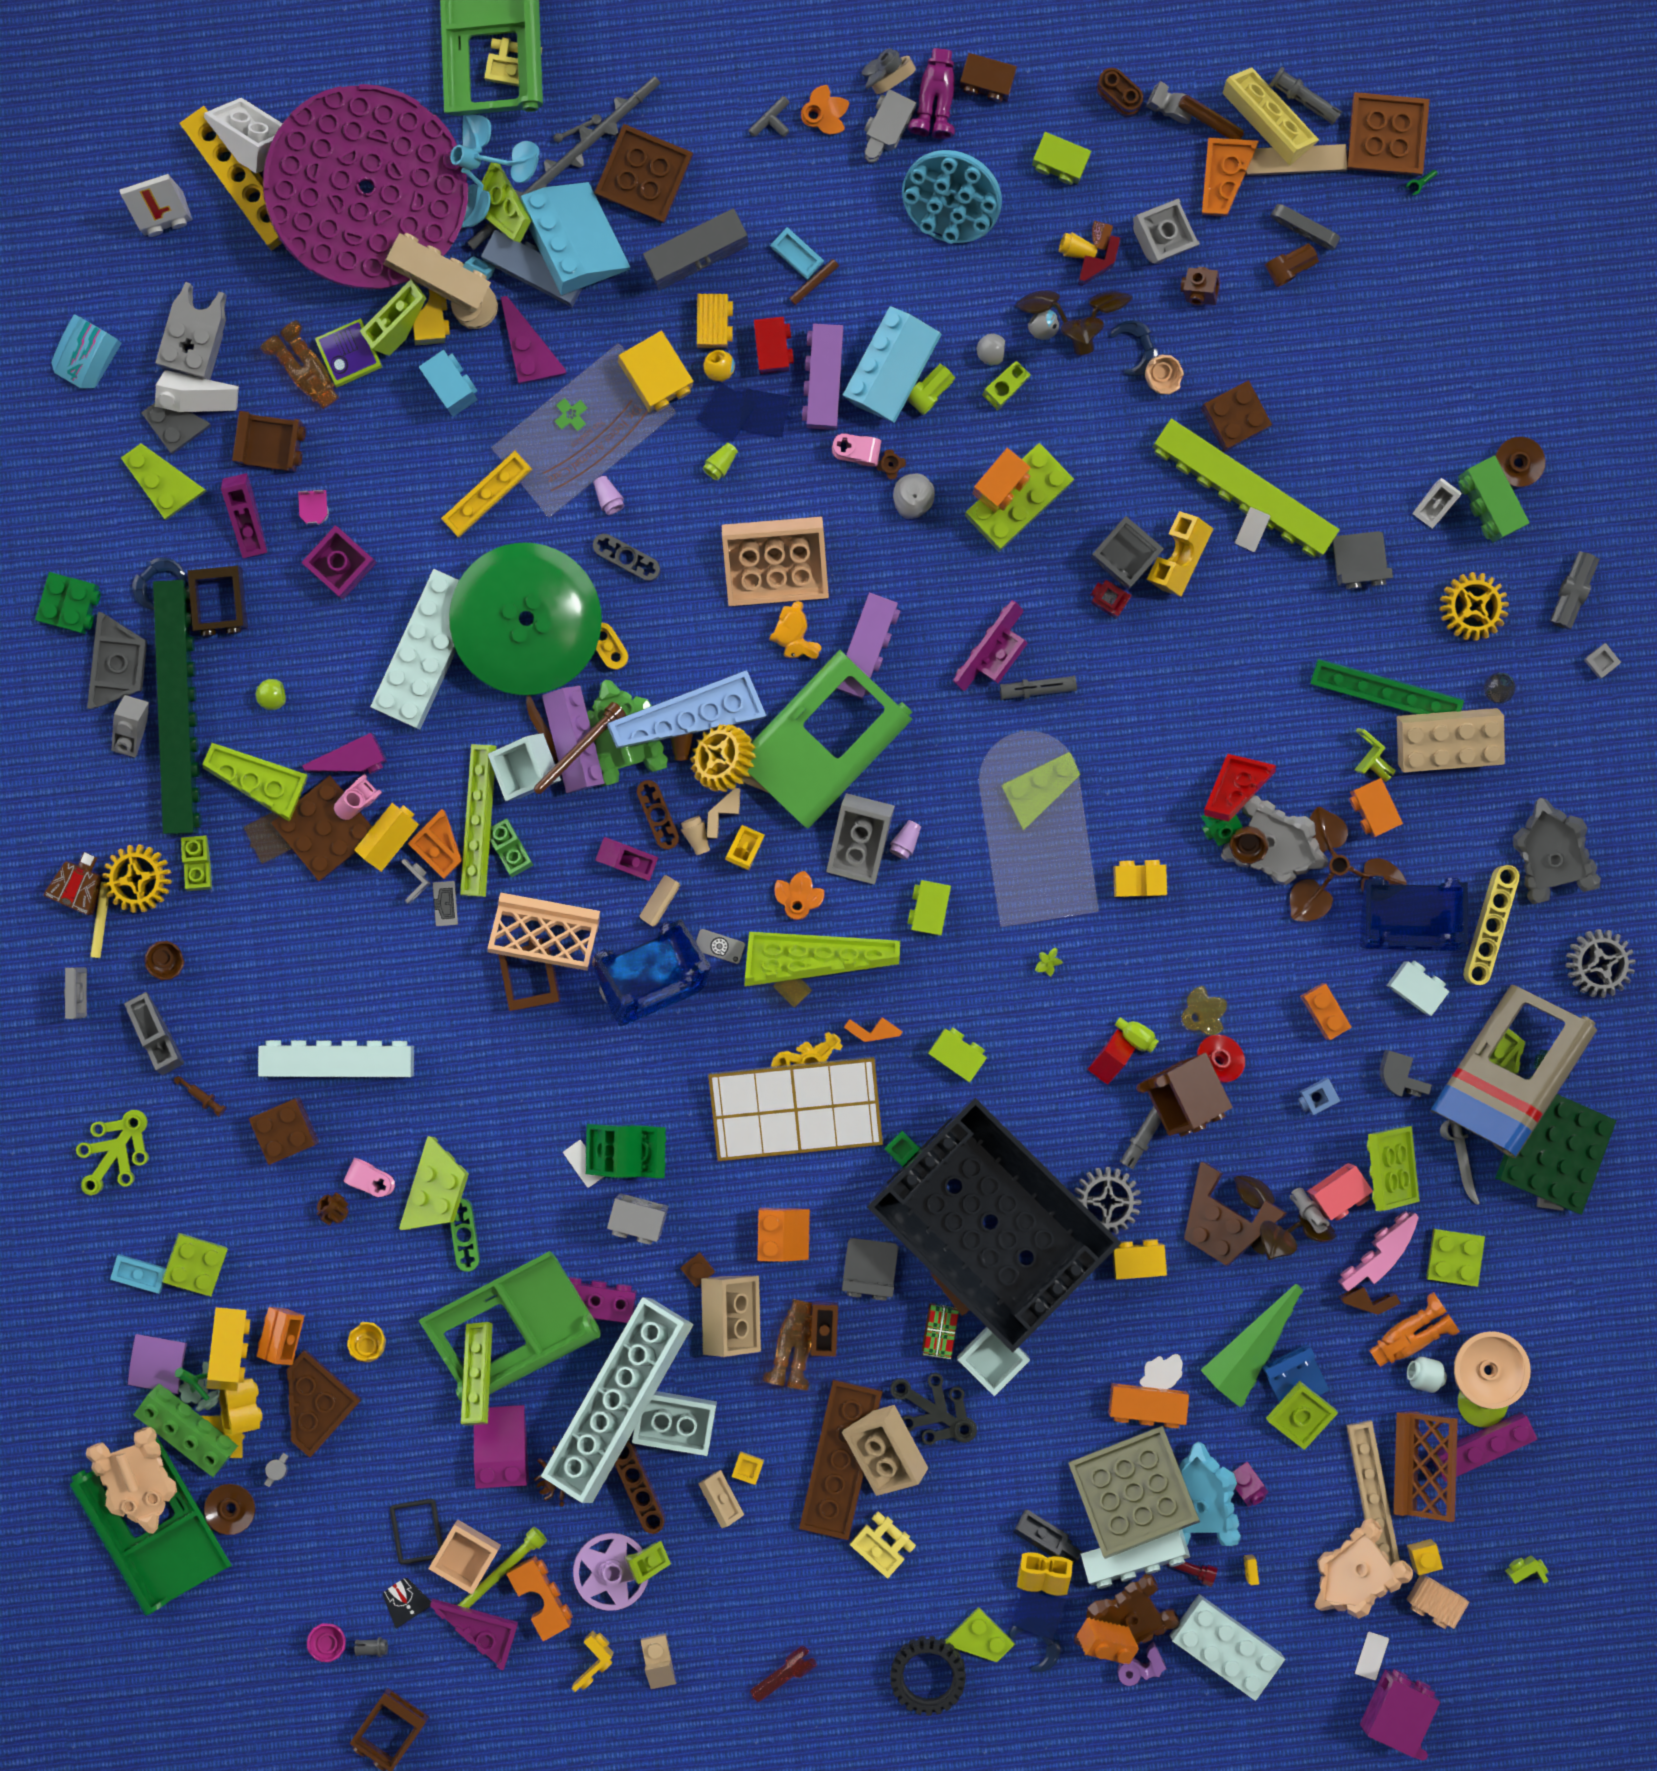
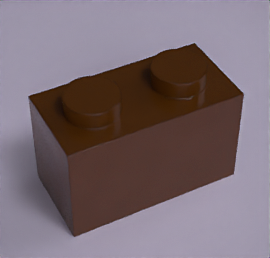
(987, 77)
(824, 1329)

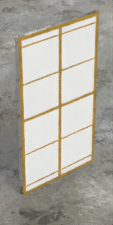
(795, 1108)

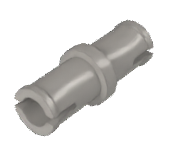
(1309, 1210)

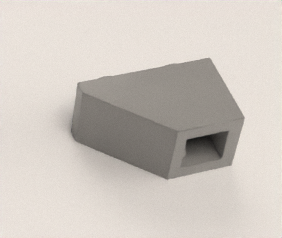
(129, 725)

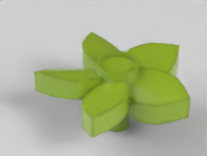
(1048, 962)

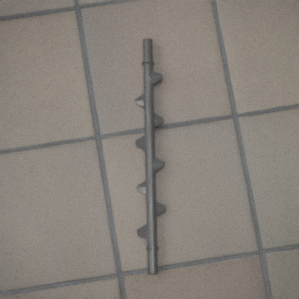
(574, 156)

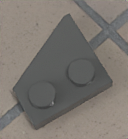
(175, 427)

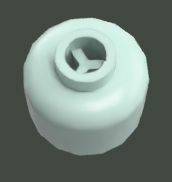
(1426, 1374)

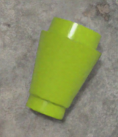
(719, 463)

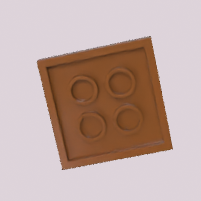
(1387, 134)

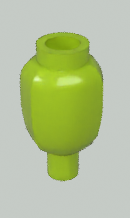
(1138, 1035)

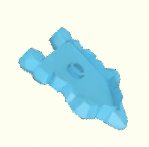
(1211, 1495)

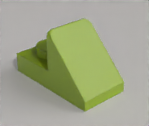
(647, 1562)

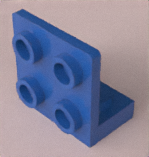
(1295, 1367)

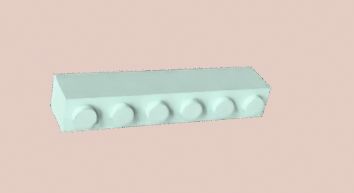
(336, 1060)

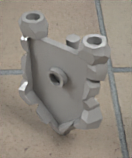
(1289, 842)

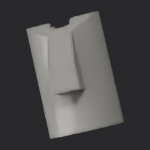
(276, 1470)

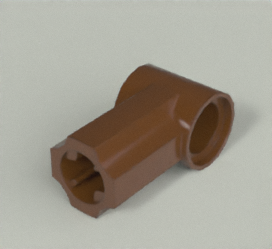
(1286, 267)

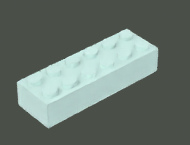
(420, 656)

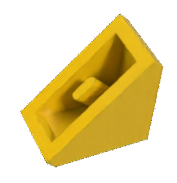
(745, 847)

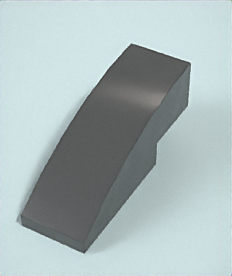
(154, 1034)

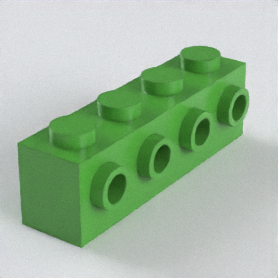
(186, 1430)

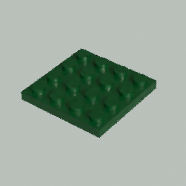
(1561, 1155)

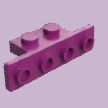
(996, 650)

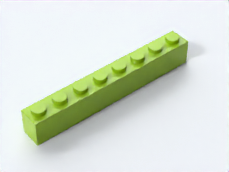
(1245, 488)

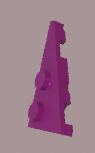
(530, 354)
(487, 1632)

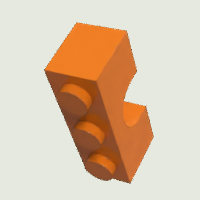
(532, 1577)

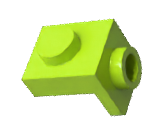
(1525, 1567)

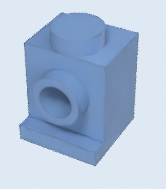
(1327, 1097)

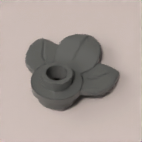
(887, 63)

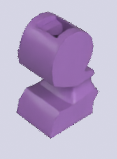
(1130, 1673)

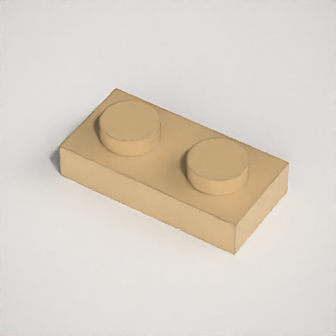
(721, 1499)

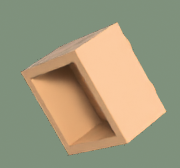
(464, 1556)

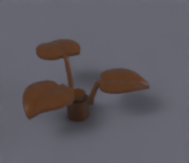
(1309, 899)

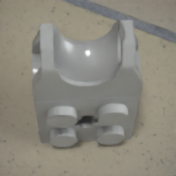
(194, 327)

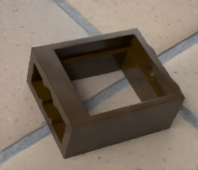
(218, 574)

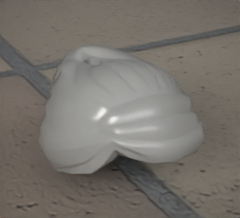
(913, 495)

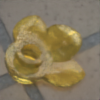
(1207, 1010)

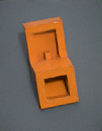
(882, 1030)

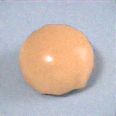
(1164, 374)

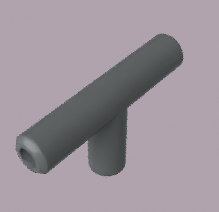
(770, 118)

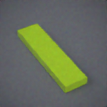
(476, 1374)

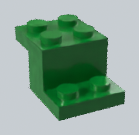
(625, 1150)

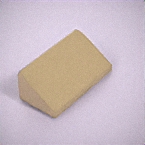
(659, 900)

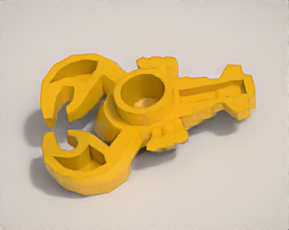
(809, 1054)

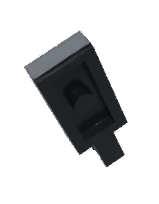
(1045, 1536)

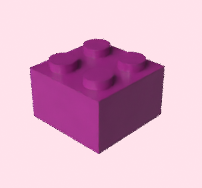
(339, 562)

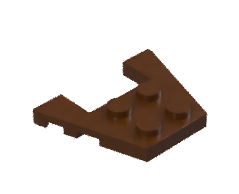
(1217, 1227)

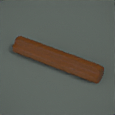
(1210, 118)

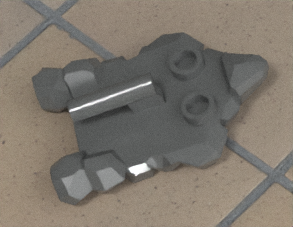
(1554, 852)

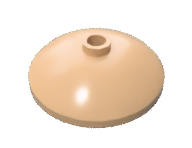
(1508, 1370)

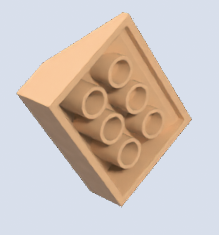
(775, 561)

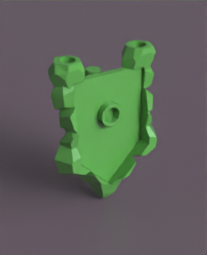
(614, 758)

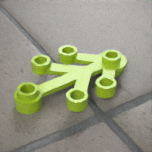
(116, 1149)

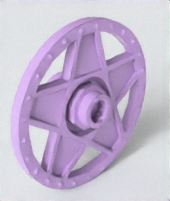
(608, 1571)

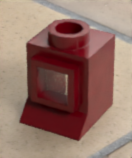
(1109, 598)

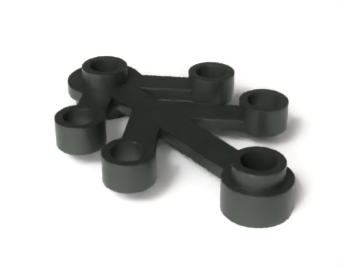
(937, 1412)

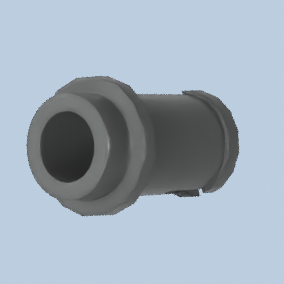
(371, 1647)

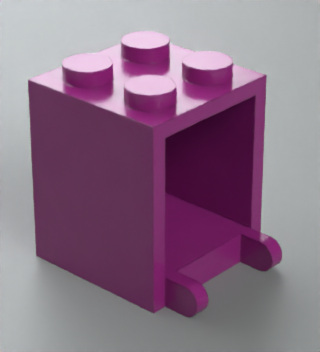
(1400, 1713)

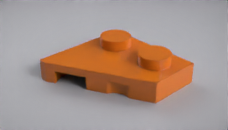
(437, 845)

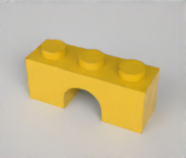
(1190, 540)

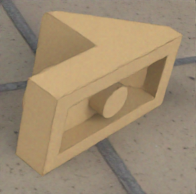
(658, 1661)

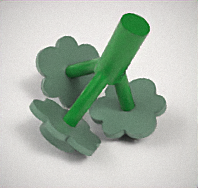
(194, 1388)

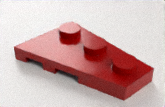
(1236, 785)

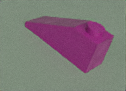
(244, 515)
(355, 756)

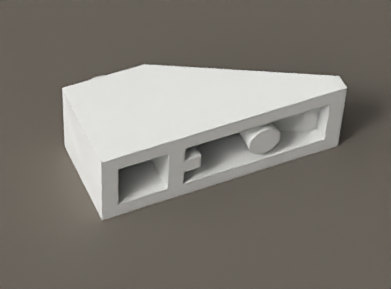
(194, 394)

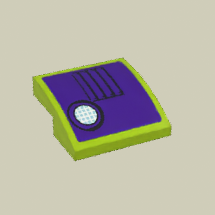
(347, 353)

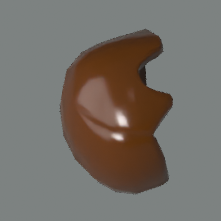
(1249, 845)
(164, 960)

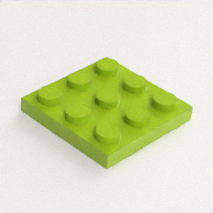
(1393, 1168)

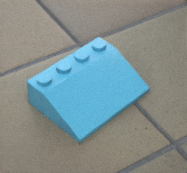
(573, 236)

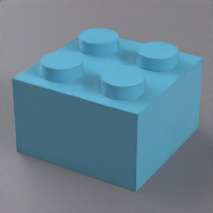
(445, 378)

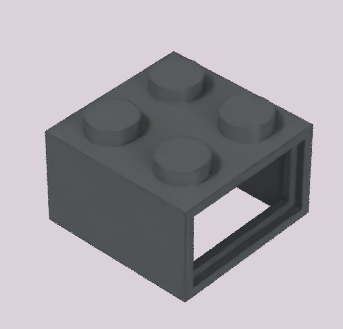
(1127, 553)

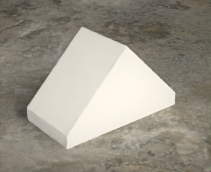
(1436, 502)

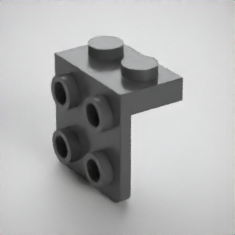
(1361, 560)
(870, 1268)

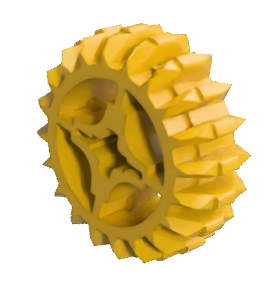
(1480, 613)
(735, 748)
(140, 887)

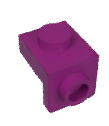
(1249, 1485)

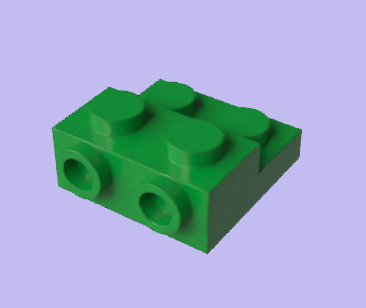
(68, 603)

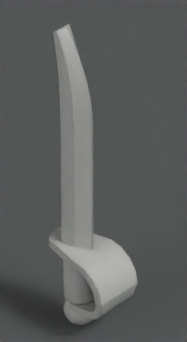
(1462, 1156)

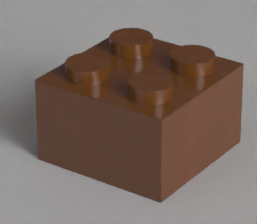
(1236, 416)
(284, 1130)

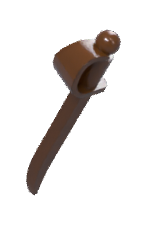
(541, 726)

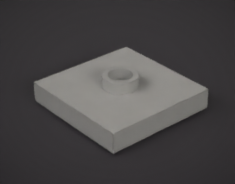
(75, 993)

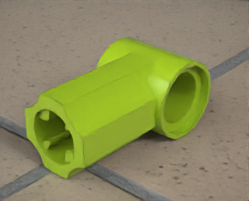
(926, 394)

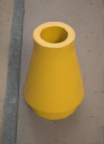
(1075, 246)

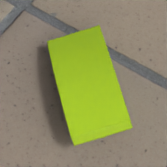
(196, 863)

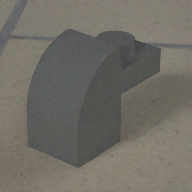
(1395, 1072)

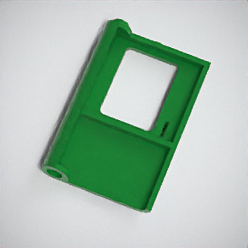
(160, 1563)

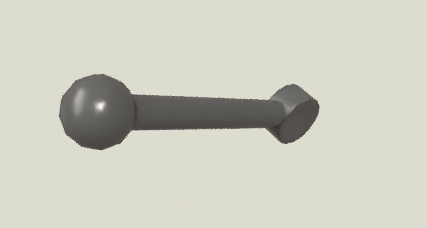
(596, 120)

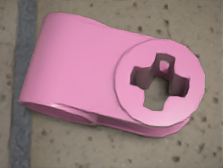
(860, 449)
(356, 798)
(365, 1177)

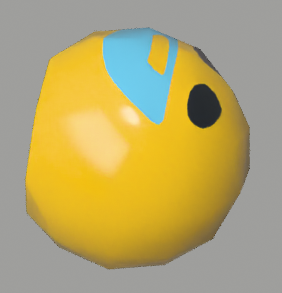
(719, 365)

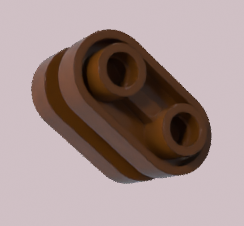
(1119, 92)

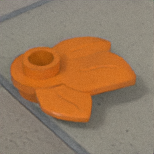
(828, 109)
(800, 892)

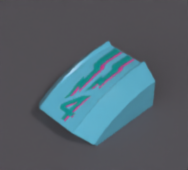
(84, 353)

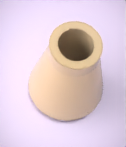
(695, 833)

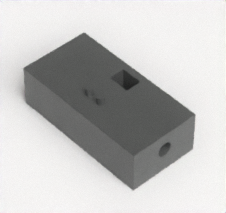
(696, 249)

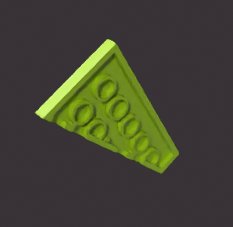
(795, 956)

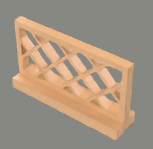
(549, 913)

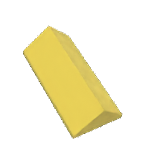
(1269, 115)

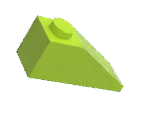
(394, 321)

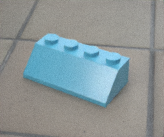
(891, 364)

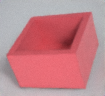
(1340, 1192)

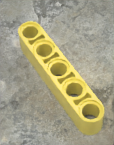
(1500, 915)

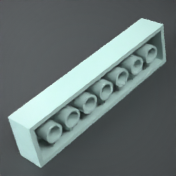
(617, 1400)

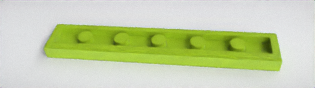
(478, 821)

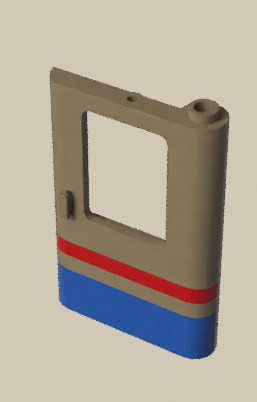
(1498, 1101)

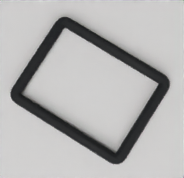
(396, 1534)

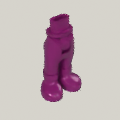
(936, 82)

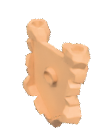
(134, 1479)
(1358, 1573)

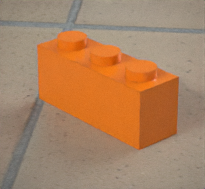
(1148, 1405)

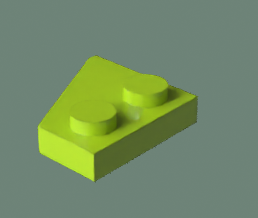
(981, 1637)

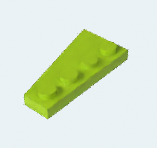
(261, 780)

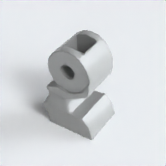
(1167, 103)

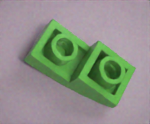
(509, 848)

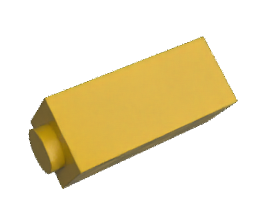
(387, 836)

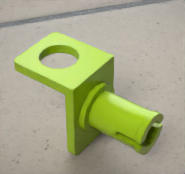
(1372, 759)

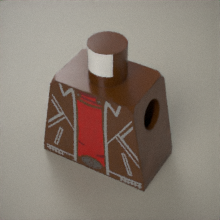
(76, 885)

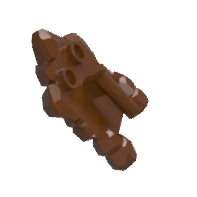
(1135, 1610)

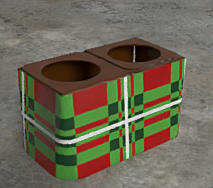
(940, 1331)

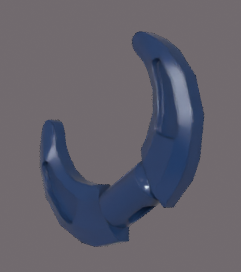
(1142, 331)
(158, 564)
(1052, 1652)

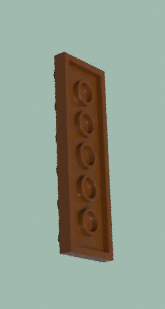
(835, 1471)

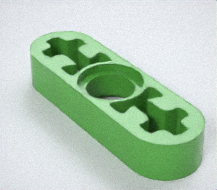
(456, 1242)

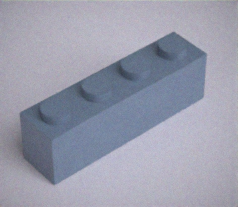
(524, 264)

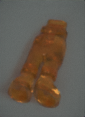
(310, 378)
(796, 1333)

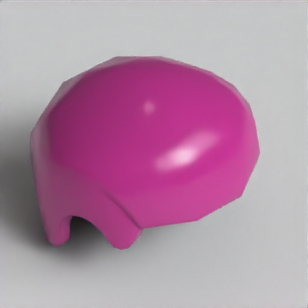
(326, 1642)

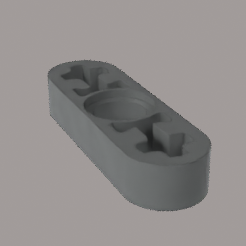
(1305, 227)
(606, 554)

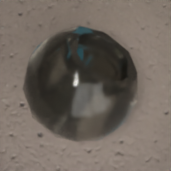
(1499, 687)

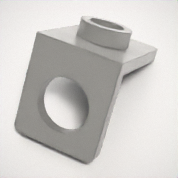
(419, 872)

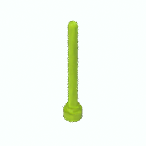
(534, 1540)

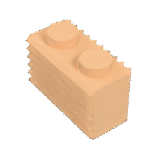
(1437, 1601)

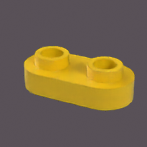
(610, 646)

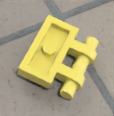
(501, 67)
(877, 1550)

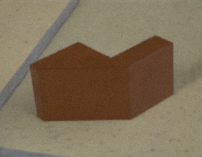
(1359, 1298)

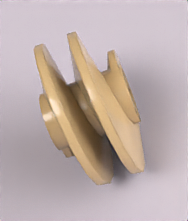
(482, 316)

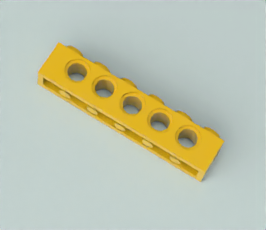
(197, 128)

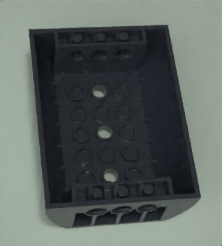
(1031, 1215)

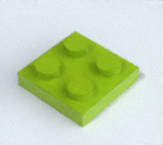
(1455, 1257)
(194, 1264)
(1302, 1415)

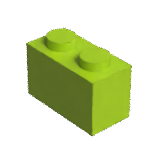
(1061, 159)
(930, 907)
(957, 1054)

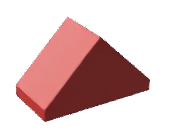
(1111, 1058)

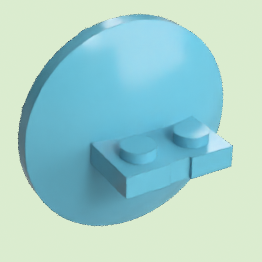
(951, 196)

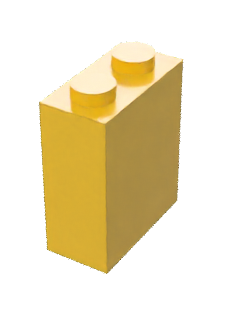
(656, 372)

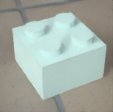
(522, 765)
(992, 1361)

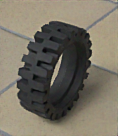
(922, 1704)

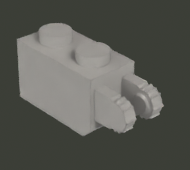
(888, 125)

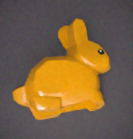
(790, 633)

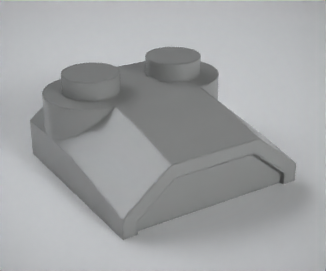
(1164, 232)

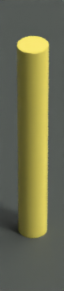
(100, 922)

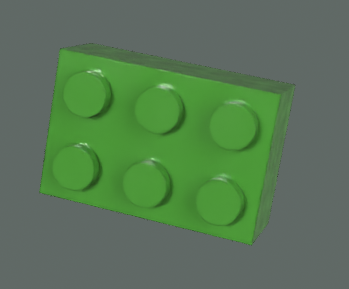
(1492, 499)

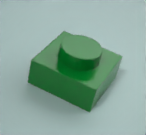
(902, 1148)

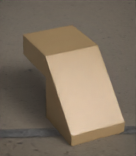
(728, 805)

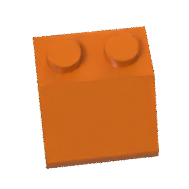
(783, 1234)

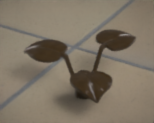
(1081, 330)
(1274, 1240)

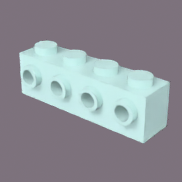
(1146, 1557)

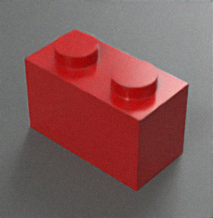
(772, 345)

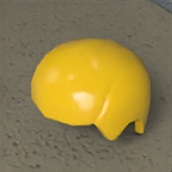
(366, 1342)

